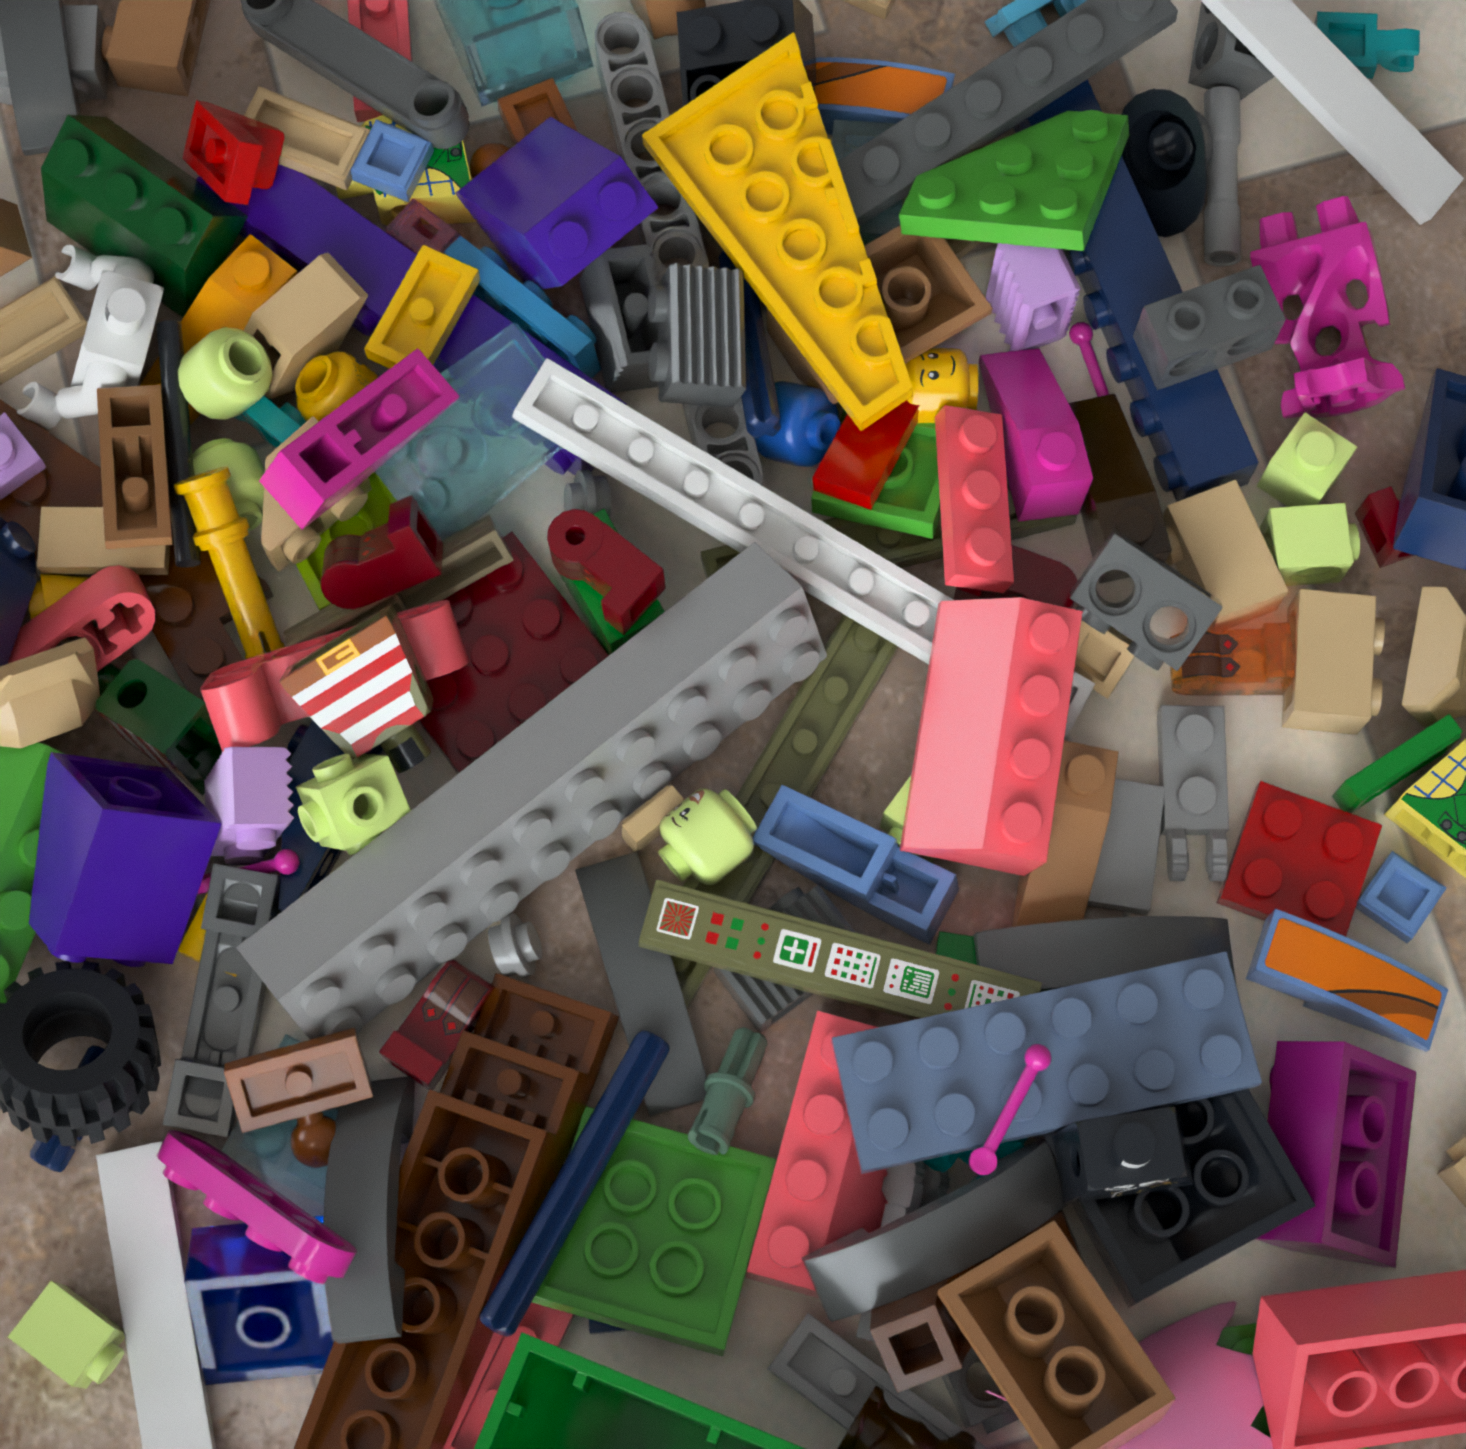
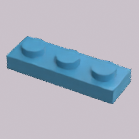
(528, 307)

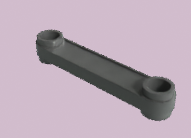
(362, 67)

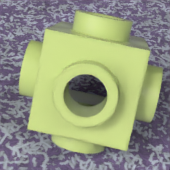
(351, 801)

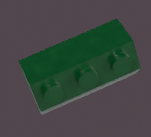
(137, 204)

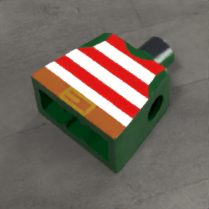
(159, 720)

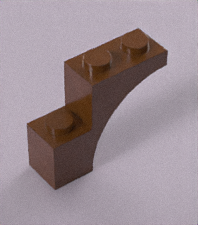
(920, 1335)

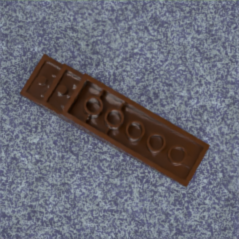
(464, 1204)

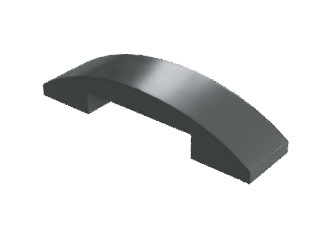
(38, 70)
(1099, 948)
(642, 979)
(223, 1006)
(363, 1211)
(939, 1237)

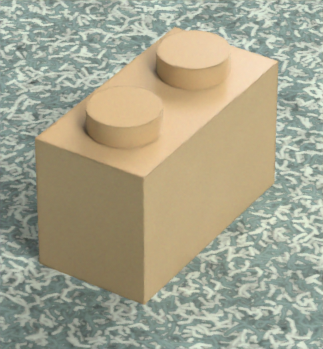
(1225, 554)
(1333, 662)

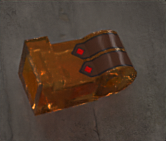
(1238, 663)

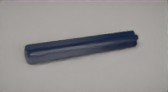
(760, 396)

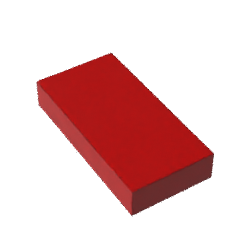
(863, 460)

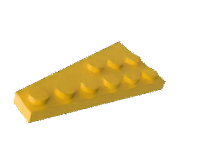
(775, 201)

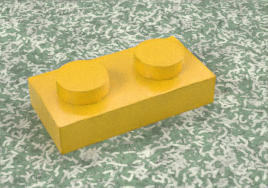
(423, 308)

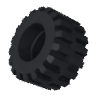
(91, 1096)

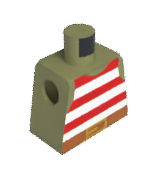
(366, 690)

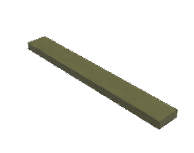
(799, 755)

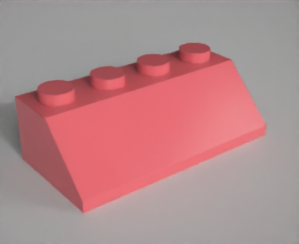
(992, 733)
(817, 1174)
(1364, 1362)

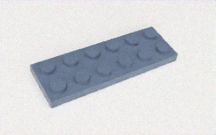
(1113, 1047)

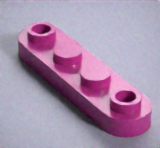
(270, 1216)

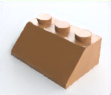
(923, 294)
(1057, 1346)

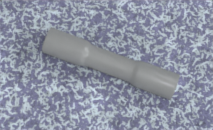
(1222, 211)

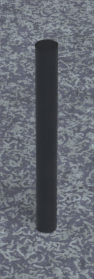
(177, 441)

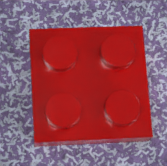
(1299, 859)

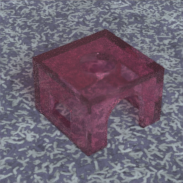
(410, 232)

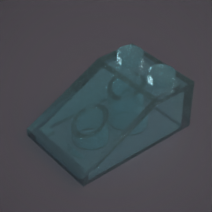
(515, 43)
(474, 447)

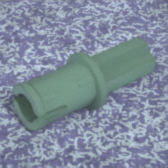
(728, 1093)

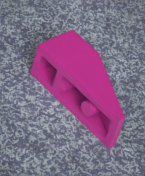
(1041, 435)
(357, 438)

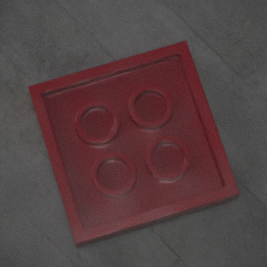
(521, 655)

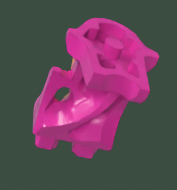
(1319, 273)

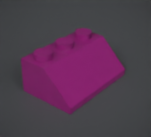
(1348, 1138)

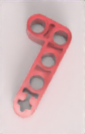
(93, 600)
(251, 704)

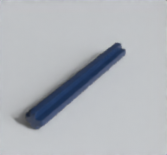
(574, 1184)

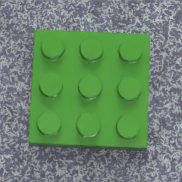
(663, 1239)

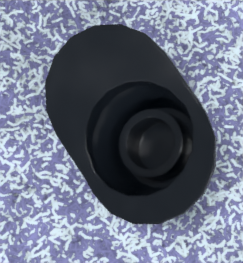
(1168, 158)

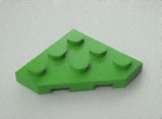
(1025, 188)

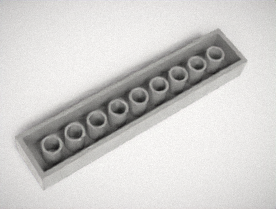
(538, 798)

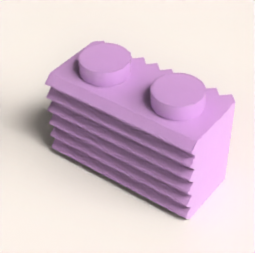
(1031, 295)
(250, 800)

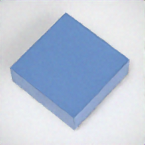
(392, 160)
(1400, 897)

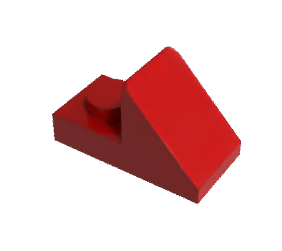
(232, 151)

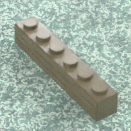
(465, 559)

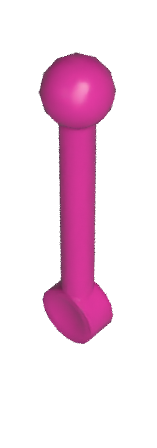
(1081, 335)
(285, 862)
(983, 1159)

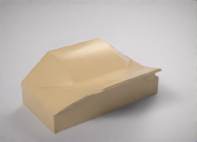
(1437, 659)
(47, 694)

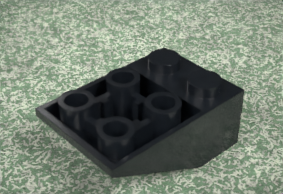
(730, 35)

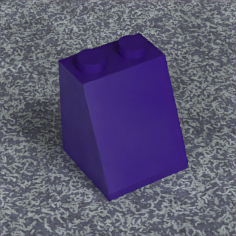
(555, 203)
(117, 860)

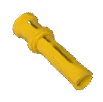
(223, 535)

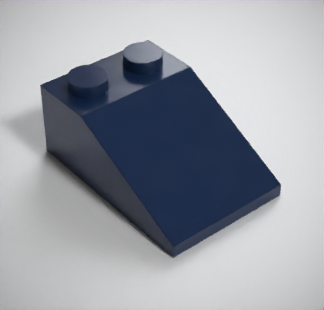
(1434, 492)

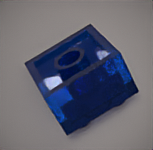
(252, 1309)

